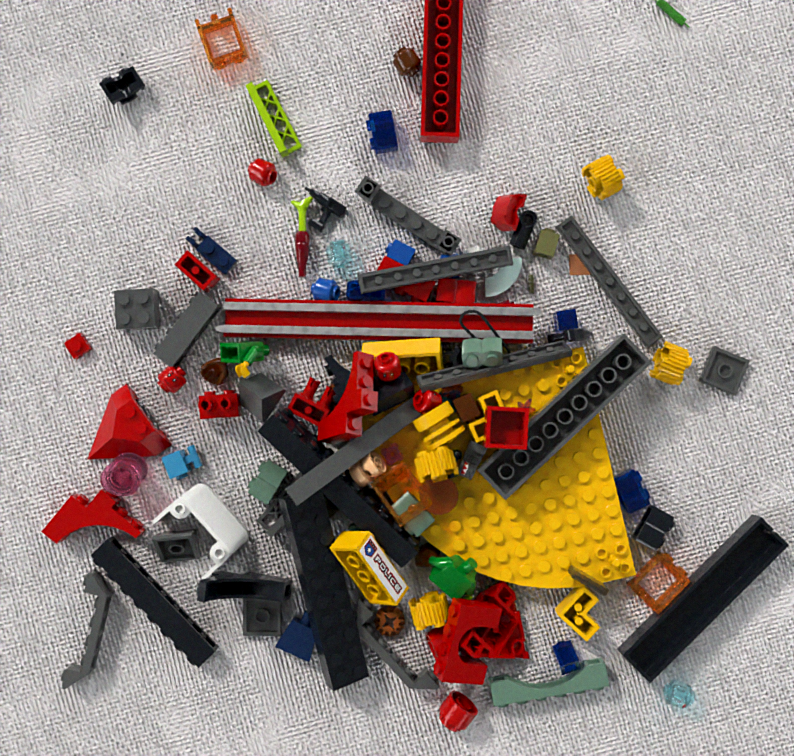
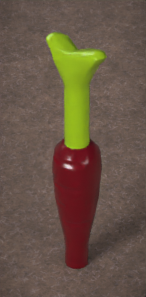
(302, 238)

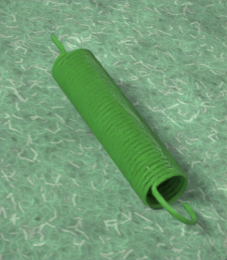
(671, 12)

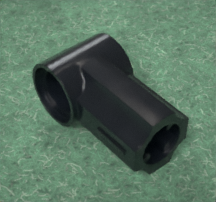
(521, 235)

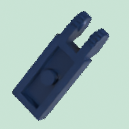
(213, 252)

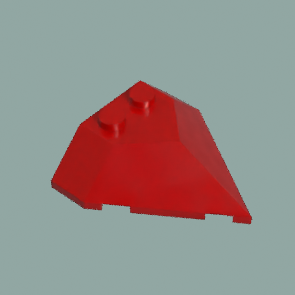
(127, 429)
(499, 642)

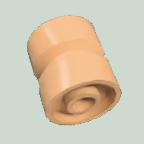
(367, 469)

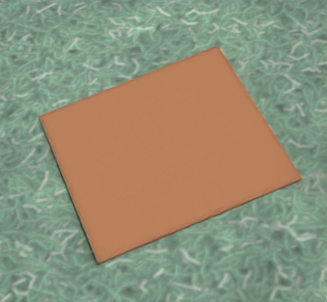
(576, 266)

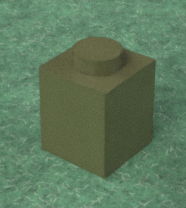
(546, 243)

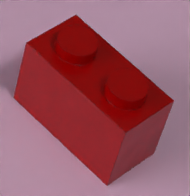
(197, 271)

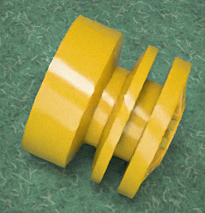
(439, 426)

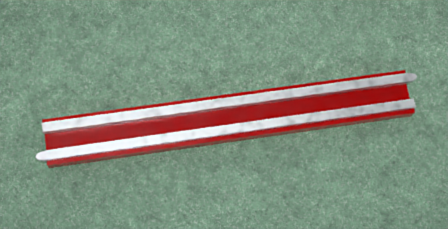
(375, 320)

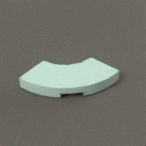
(503, 279)

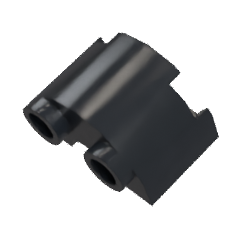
(123, 87)

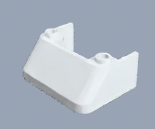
(215, 517)

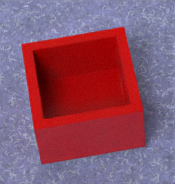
(506, 427)

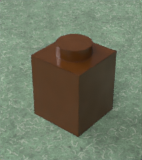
(466, 408)

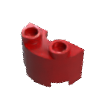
(505, 211)

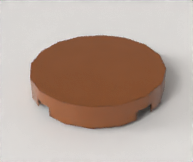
(443, 496)

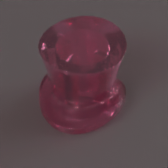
(124, 474)

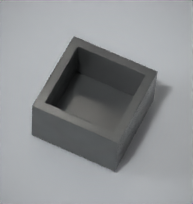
(137, 309)

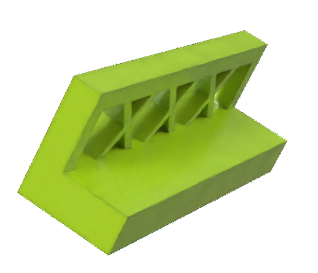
(275, 134)

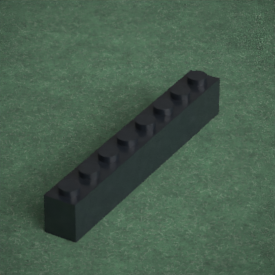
(154, 601)

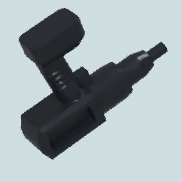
(329, 206)
(570, 335)

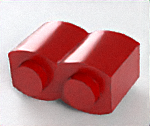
(455, 291)

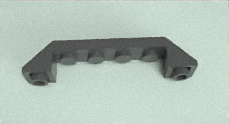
(406, 218)
(94, 585)
(423, 680)

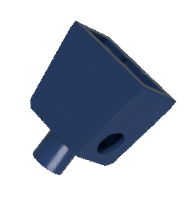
(298, 638)

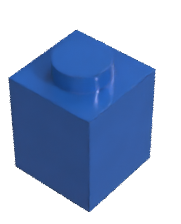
(400, 252)

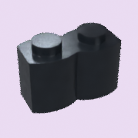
(653, 527)

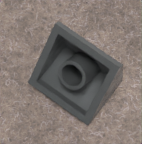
(260, 395)
(177, 545)

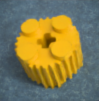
(603, 177)
(670, 363)
(436, 465)
(429, 610)

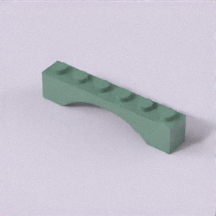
(509, 690)

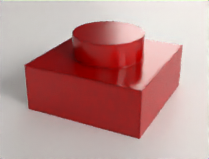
(78, 346)

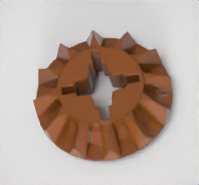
(391, 612)

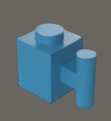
(178, 463)

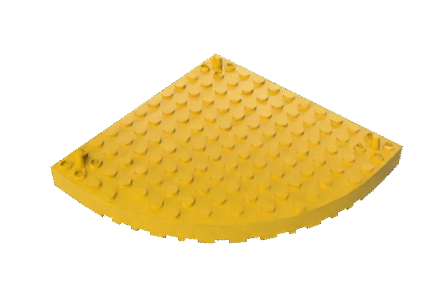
(553, 520)

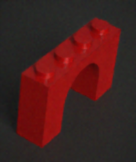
(463, 616)

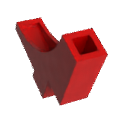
(357, 401)
(80, 513)

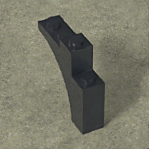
(389, 392)
(248, 585)

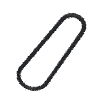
(486, 321)

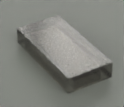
(588, 580)

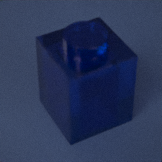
(565, 320)
(566, 657)

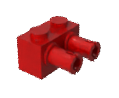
(219, 405)
(307, 407)

